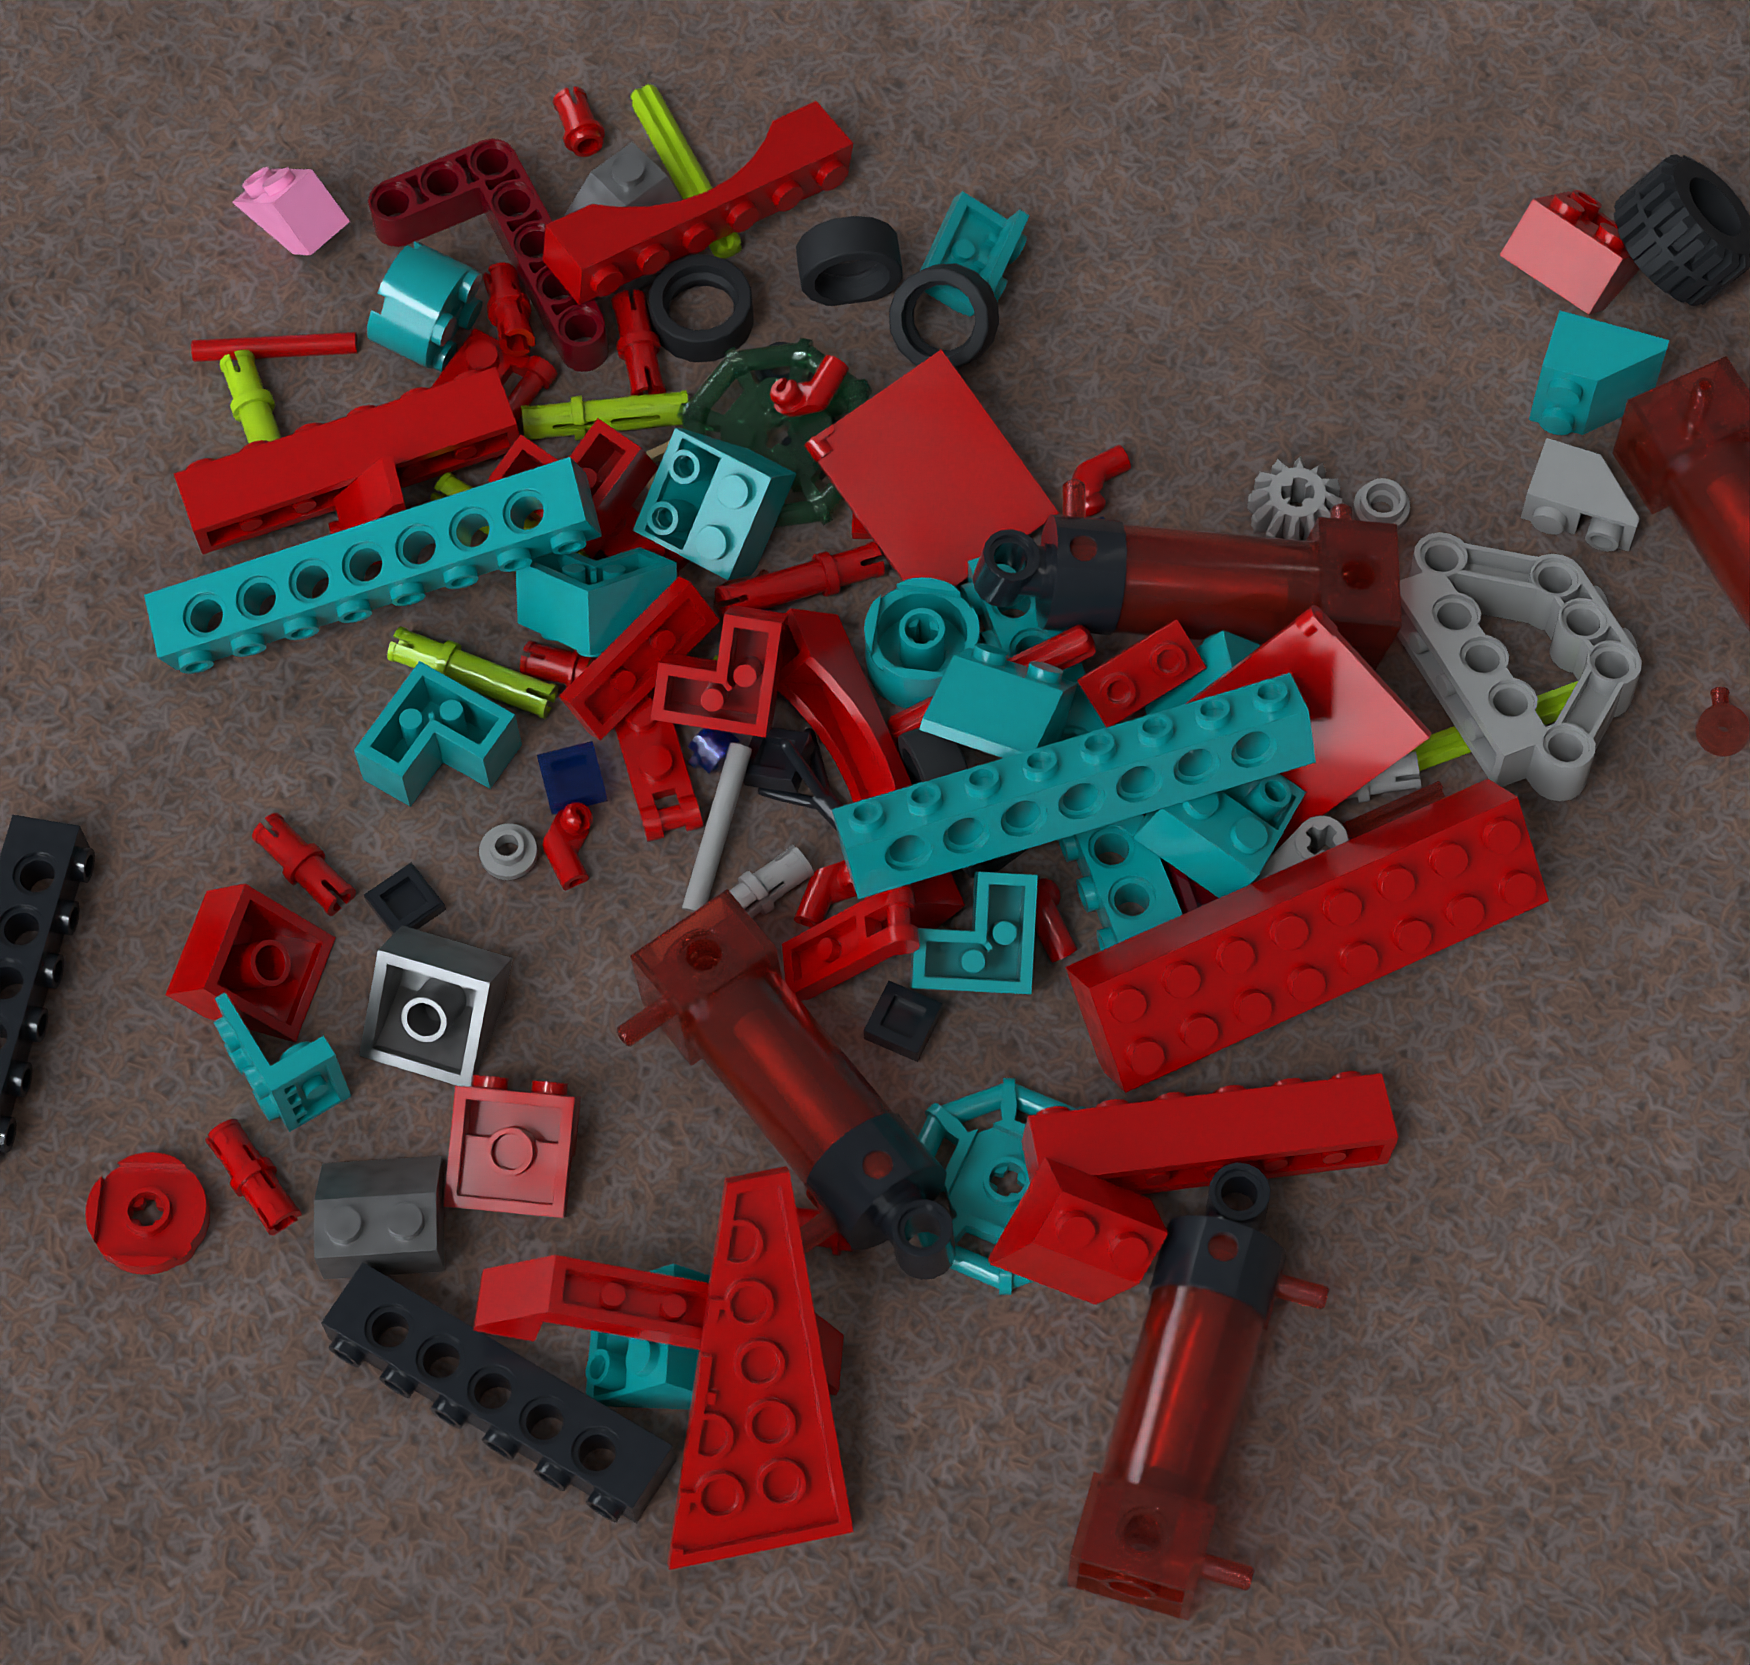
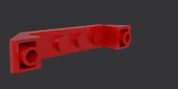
(608, 1300)

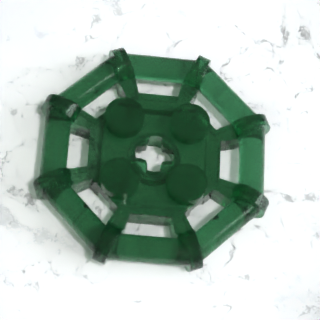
(754, 414)

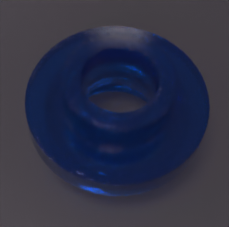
(710, 747)

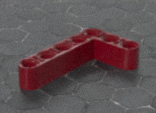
(498, 196)

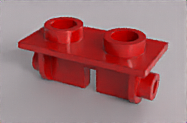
(1141, 673)

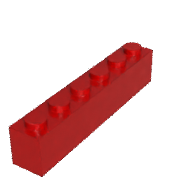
(303, 472)
(1187, 1139)

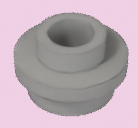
(1382, 491)
(509, 866)

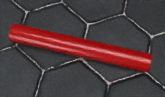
(276, 346)

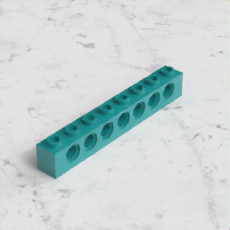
(183, 611)
(1075, 785)
(1103, 886)

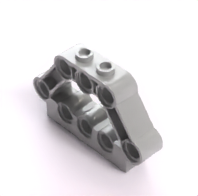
(1469, 673)

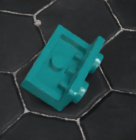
(977, 240)

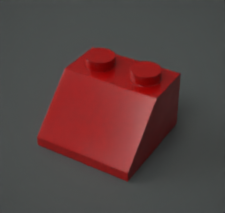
(254, 954)
(1080, 1234)

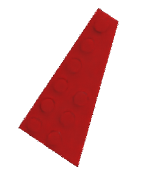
(761, 1420)

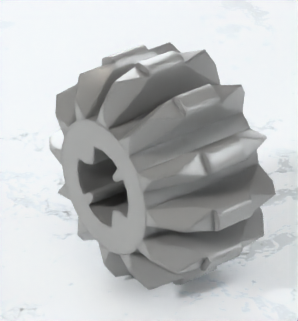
(1275, 491)

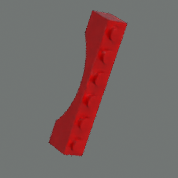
(612, 245)
(835, 699)

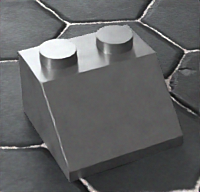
(433, 1005)
(380, 1216)

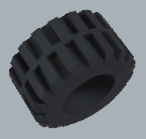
(1685, 229)

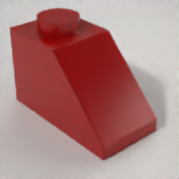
(369, 497)

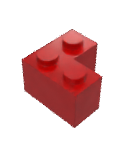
(613, 466)
(737, 689)

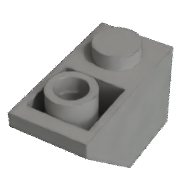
(1578, 483)

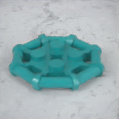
(974, 1163)

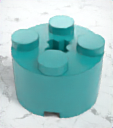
(425, 305)
(915, 636)

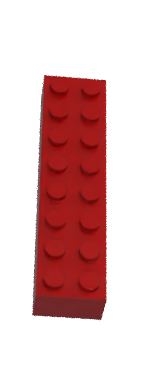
(1307, 934)

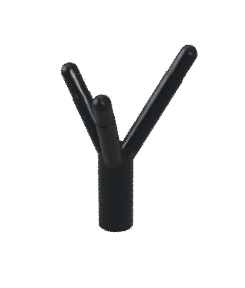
(817, 782)

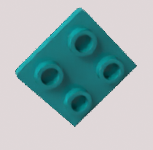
(294, 1088)

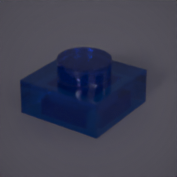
(572, 776)

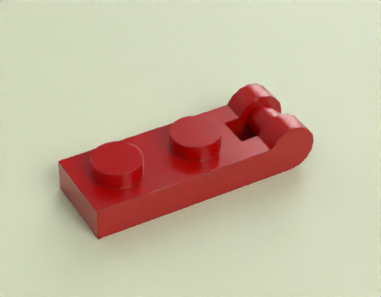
(657, 771)
(850, 942)

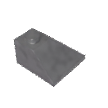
(627, 181)

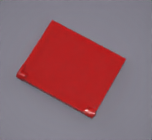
(929, 473)
(1353, 713)

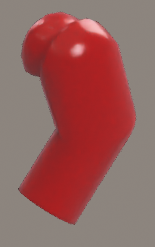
(810, 396)
(1097, 471)
(564, 842)
(824, 888)
(1049, 922)

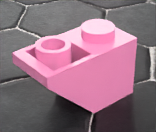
(292, 208)

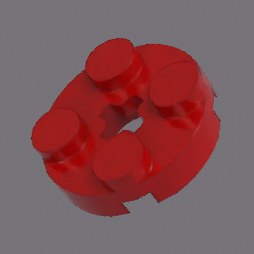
(125, 1190)

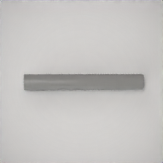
(717, 827)

